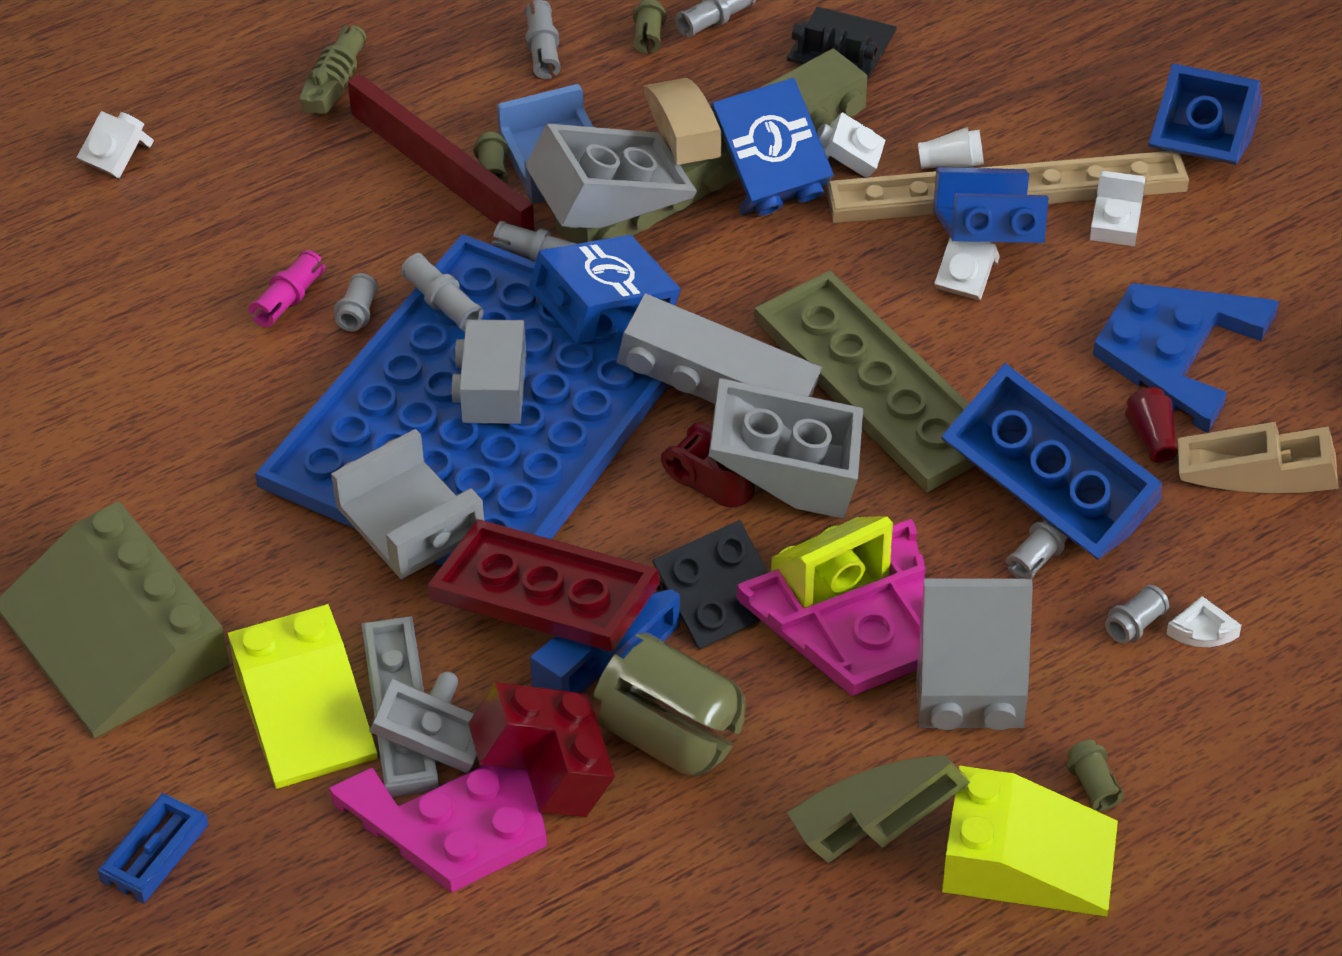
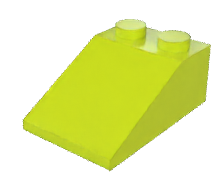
(302, 696)
(1028, 845)

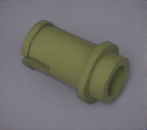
(649, 18)
(491, 153)
(1090, 765)

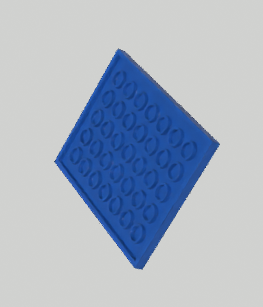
(528, 474)

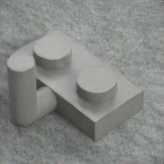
(427, 722)

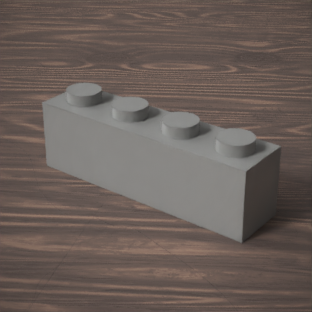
(697, 352)

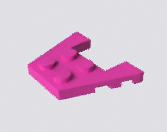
(856, 636)
(455, 829)

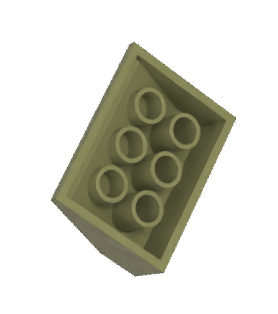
(112, 621)

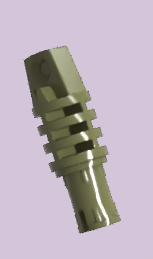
(332, 71)

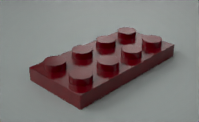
(544, 585)

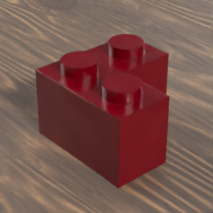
(551, 738)

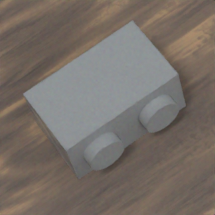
(491, 371)

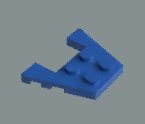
(1161, 331)

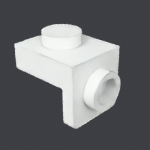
(113, 143)
(852, 144)
(966, 268)

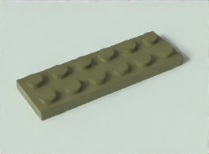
(872, 369)

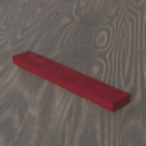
(438, 155)

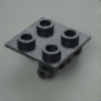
(852, 36)
(707, 582)

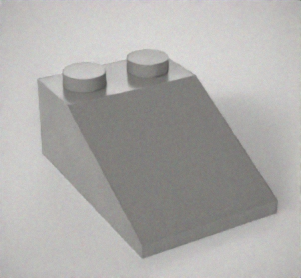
(605, 174)
(789, 444)
(974, 653)

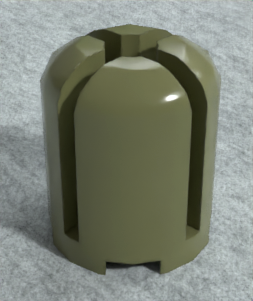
(664, 700)

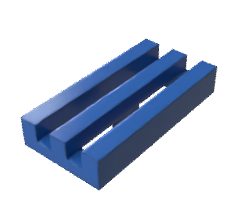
(160, 852)

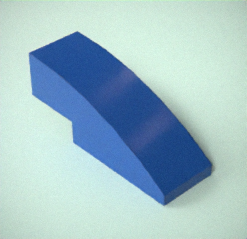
(575, 666)

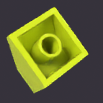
(837, 559)

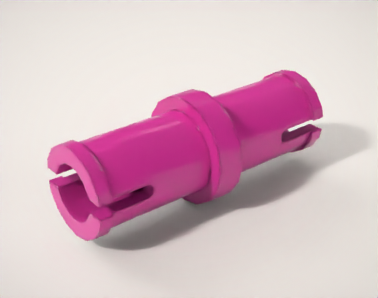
(286, 288)

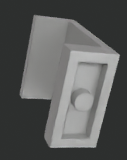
(404, 505)

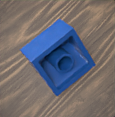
(1207, 114)

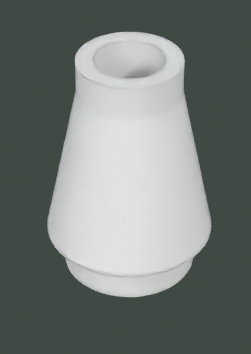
(952, 150)

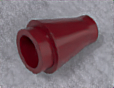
(1153, 421)

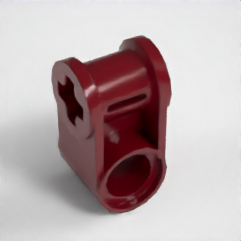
(704, 472)

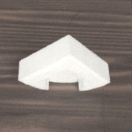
(1203, 625)

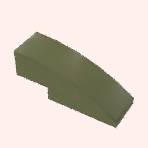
(876, 804)

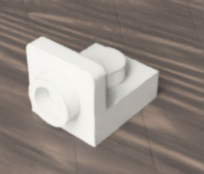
(1117, 208)

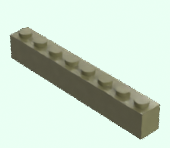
(828, 88)

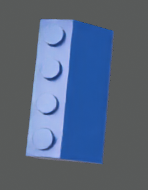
(1054, 463)

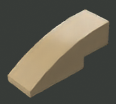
(684, 120)
(1260, 460)

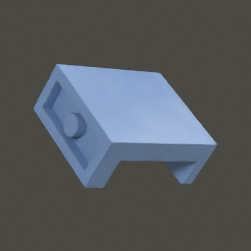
(524, 120)

